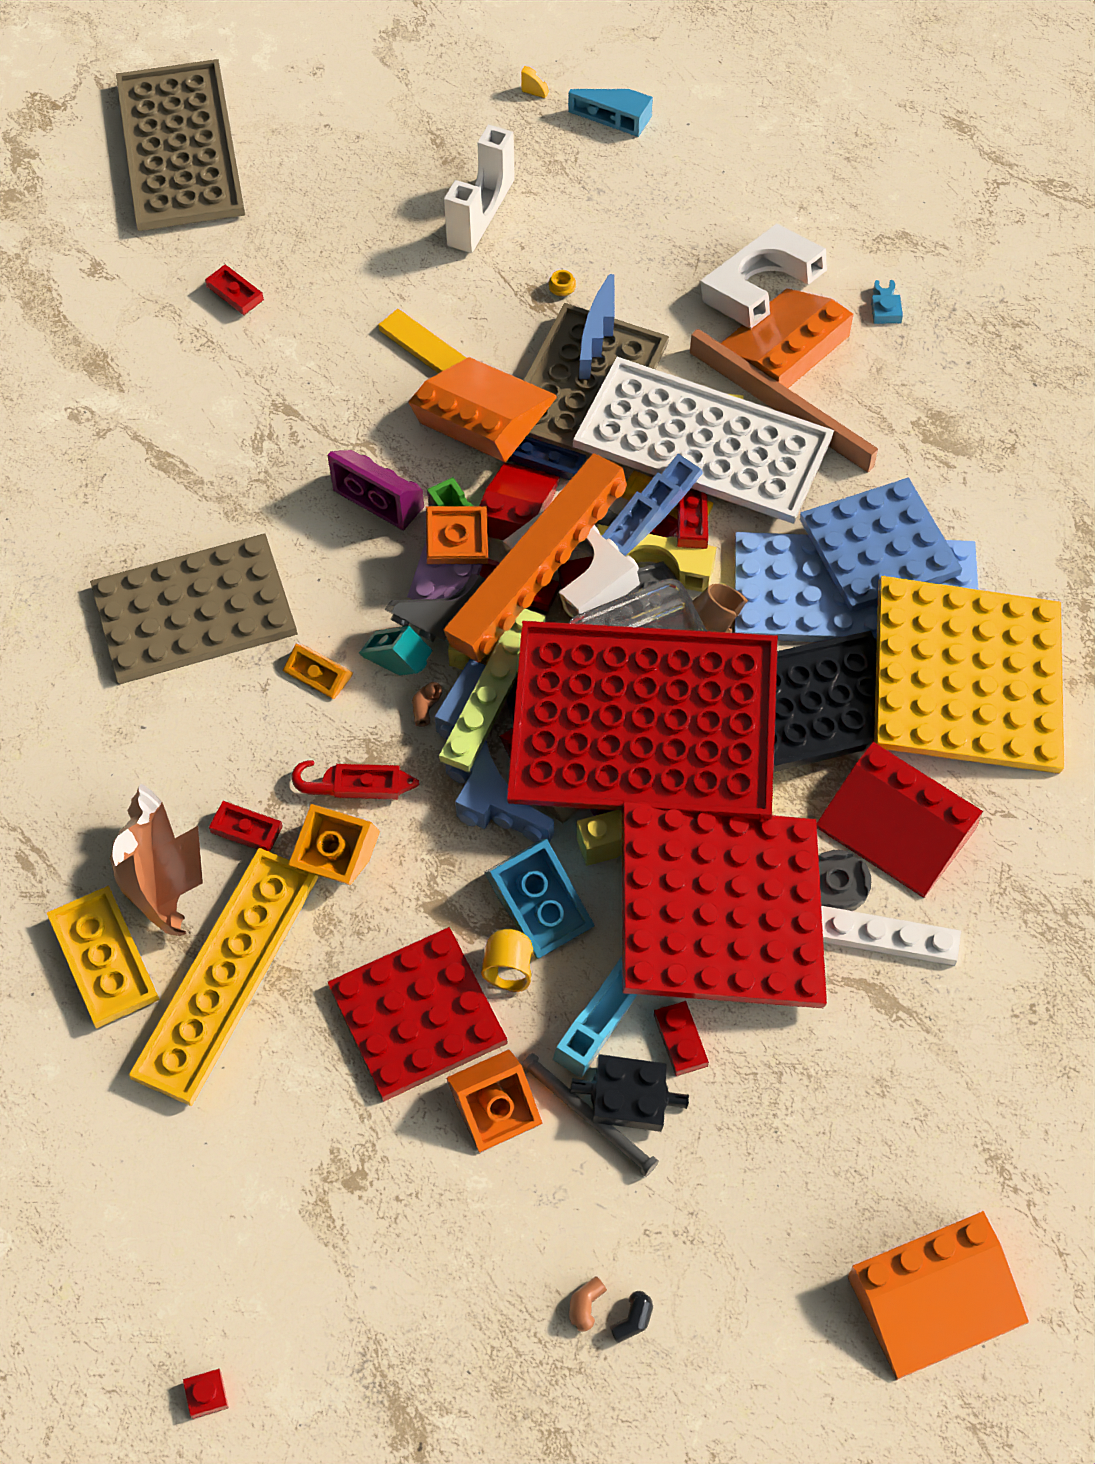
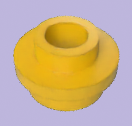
(562, 283)

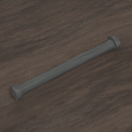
(621, 1142)

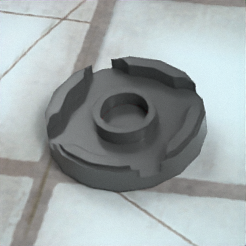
(843, 880)

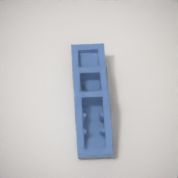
(598, 324)
(653, 504)

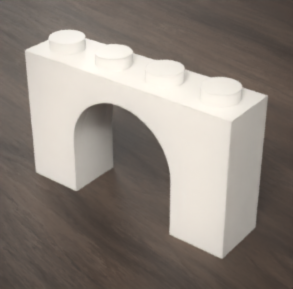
(473, 207)
(774, 250)
(605, 580)

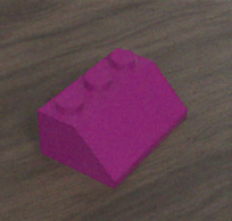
(375, 488)

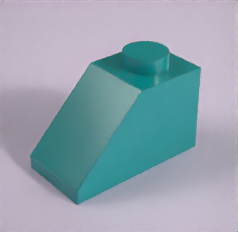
(397, 650)

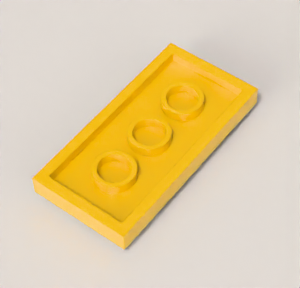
(102, 956)

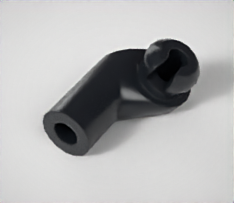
(638, 1317)

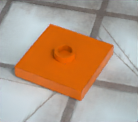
(456, 535)

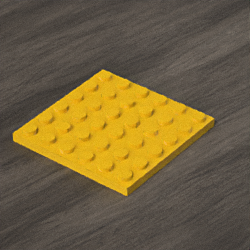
(969, 675)

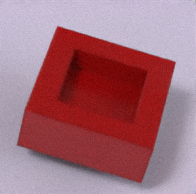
(205, 1393)

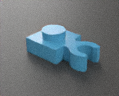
(886, 305)

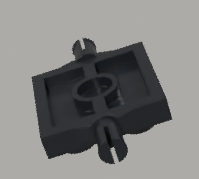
(629, 1093)

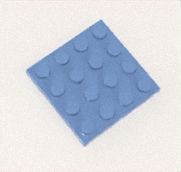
(878, 536)

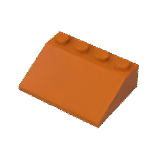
(793, 336)
(481, 407)
(938, 1295)

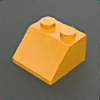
(334, 845)

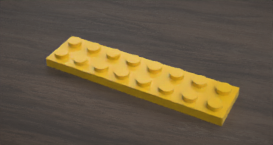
(223, 978)

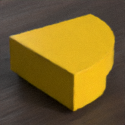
(532, 84)

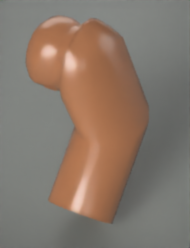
(423, 701)
(581, 1304)

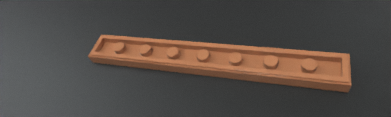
(780, 397)

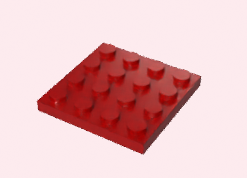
(417, 1013)

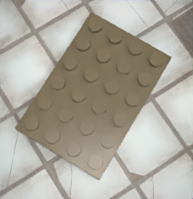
(559, 364)
(192, 608)

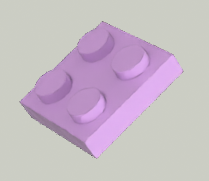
(440, 580)

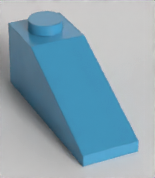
(615, 108)

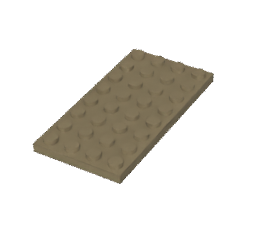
(179, 145)

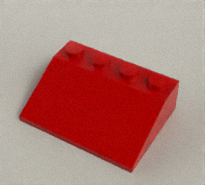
(899, 819)

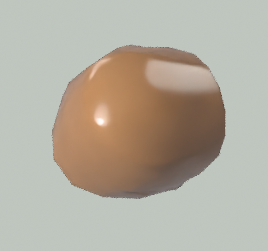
(719, 607)

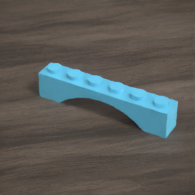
(594, 1024)

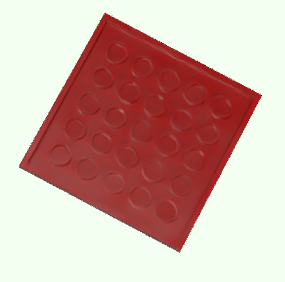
(721, 907)

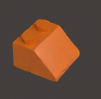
(494, 1100)

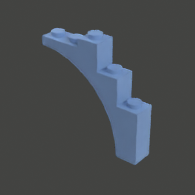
(485, 789)

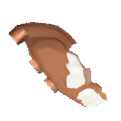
(154, 864)

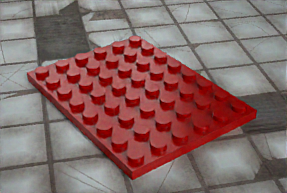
(644, 719)

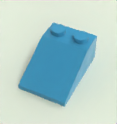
(539, 897)

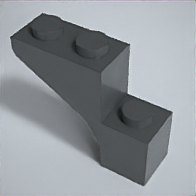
(433, 614)

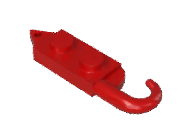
(356, 781)

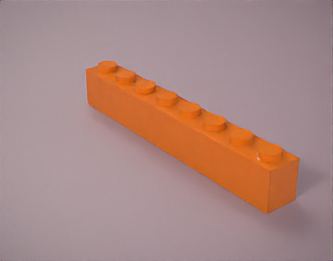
(535, 558)

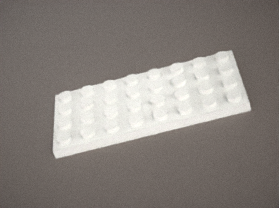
(742, 447)

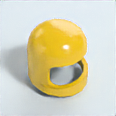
(510, 950)

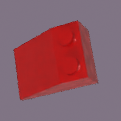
(516, 498)

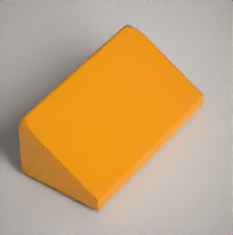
(317, 670)

